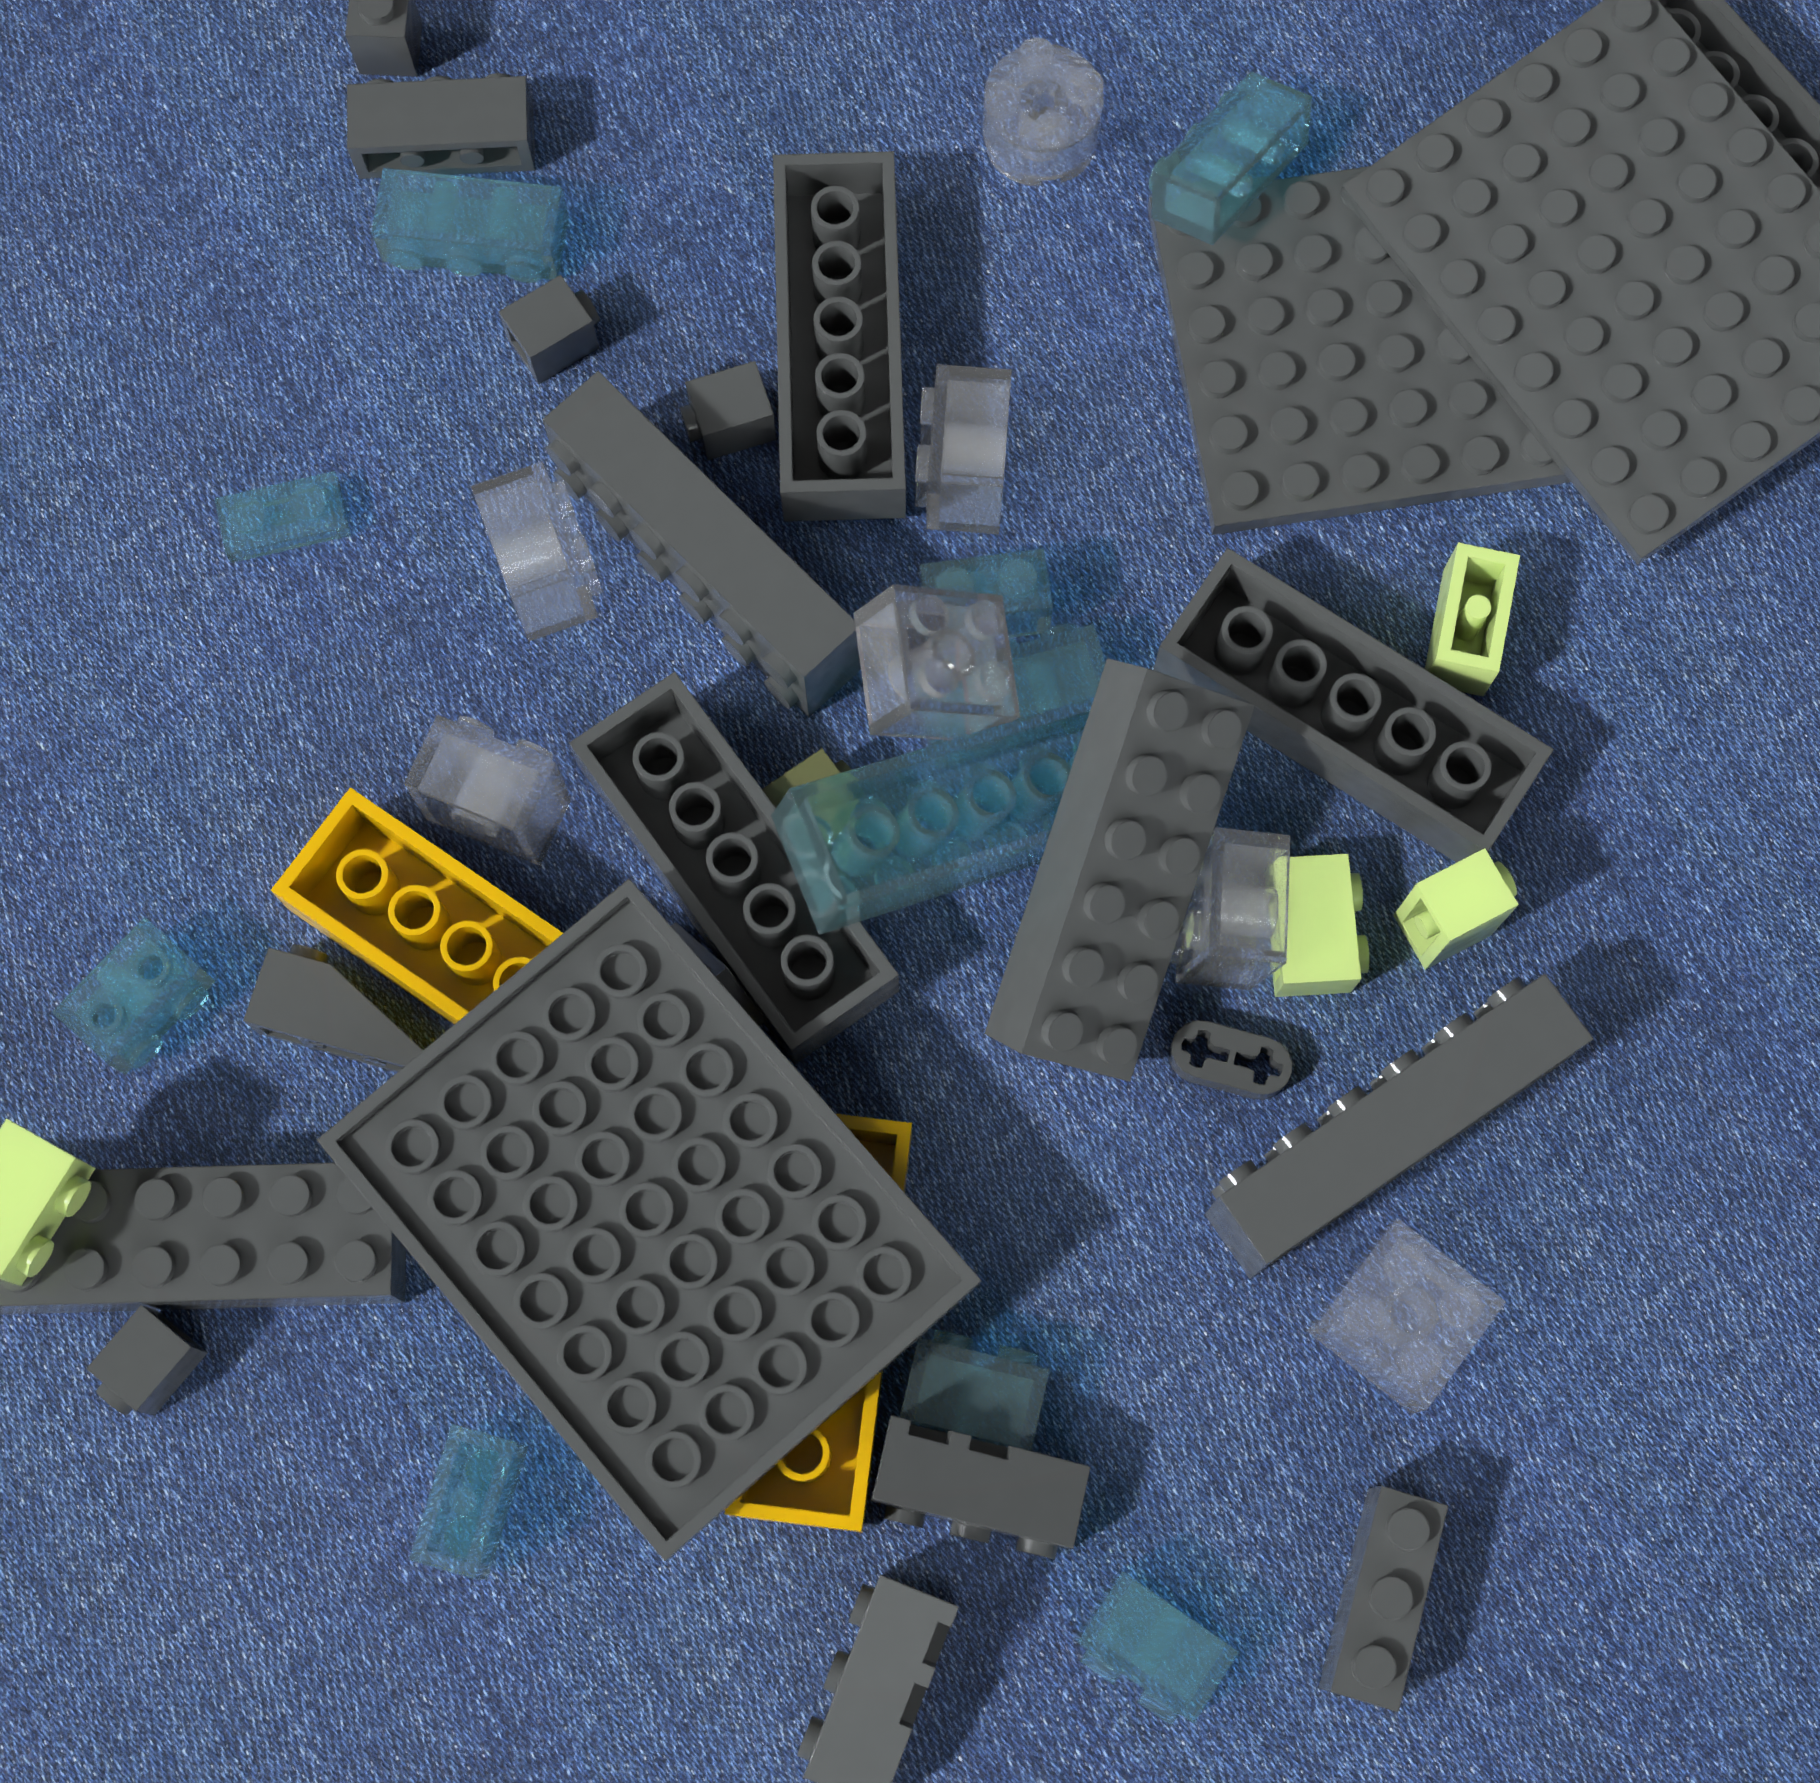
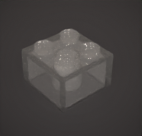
(963, 448)
(539, 549)
(935, 663)
(489, 787)
(1236, 912)
(1406, 1316)

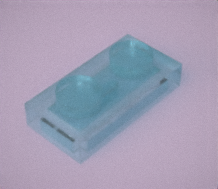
(282, 517)

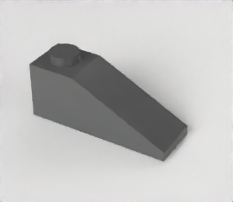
(318, 1008)

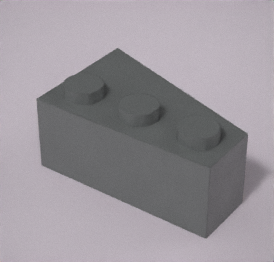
(980, 1488)
(877, 1685)

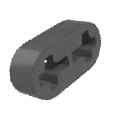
(1234, 1045)

